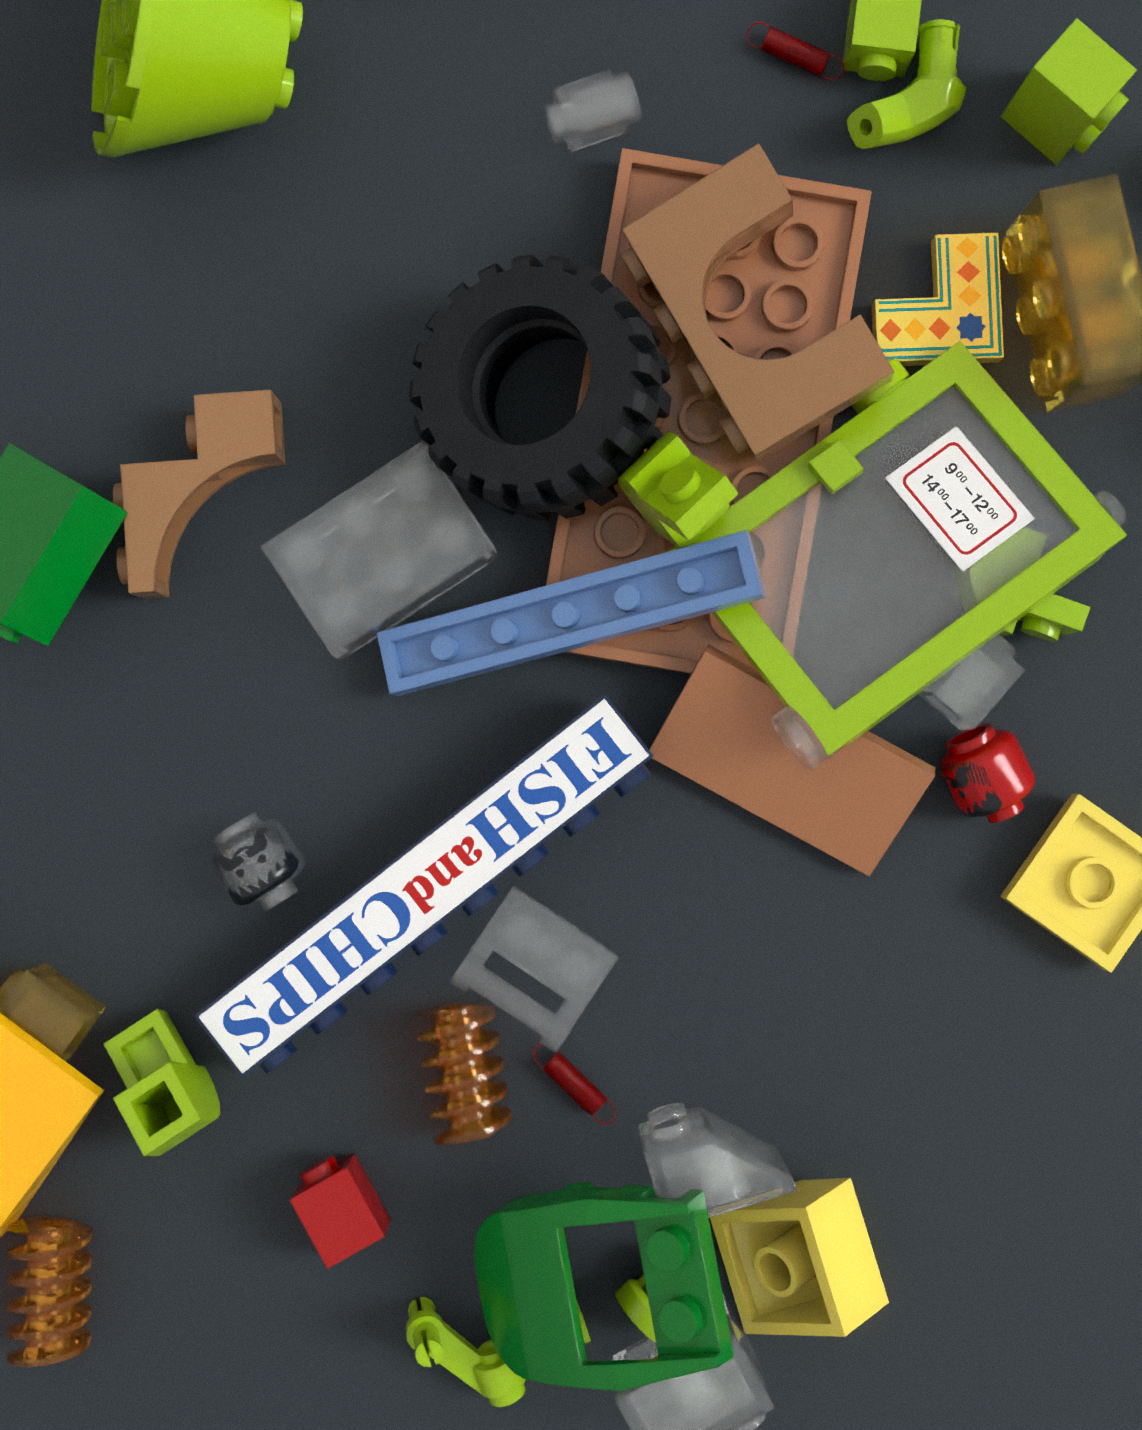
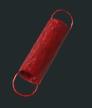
(795, 51)
(575, 1084)

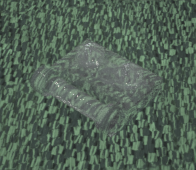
(547, 951)

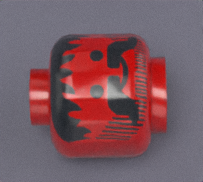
(987, 773)

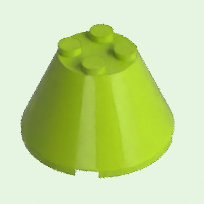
(189, 69)

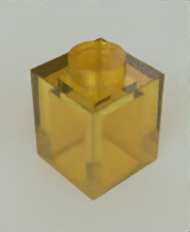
(49, 1008)

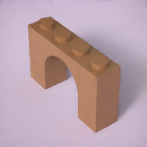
(680, 252)

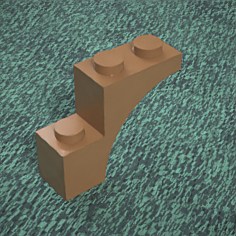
(231, 438)

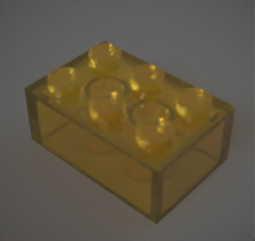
(1078, 292)

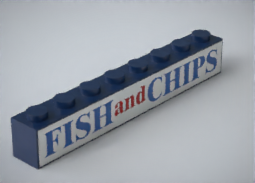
(424, 886)

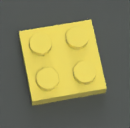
(1084, 882)

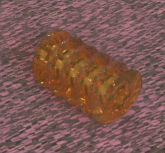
(465, 1072)
(53, 1290)

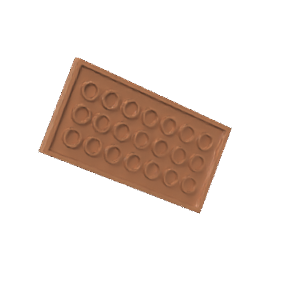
(760, 304)

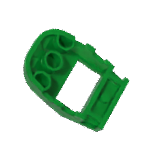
(532, 1295)

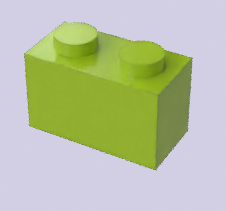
(1070, 94)

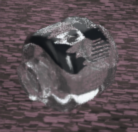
(257, 862)

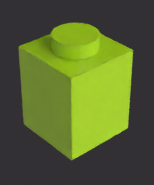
(881, 37)

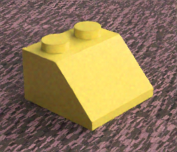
(802, 1261)

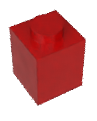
(339, 1208)

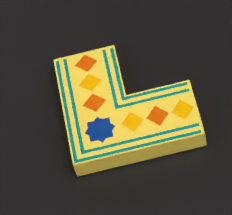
(962, 307)

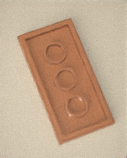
(728, 744)

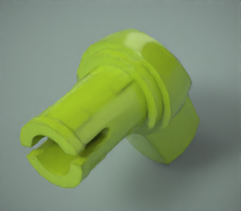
(924, 102)

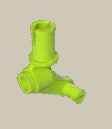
(476, 1367)

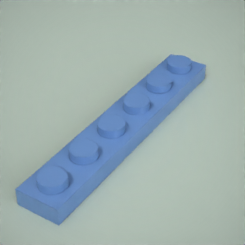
(572, 614)

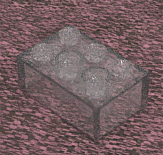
(380, 551)

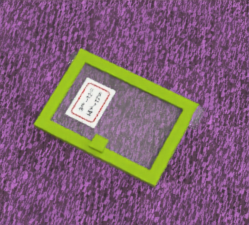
(905, 550)

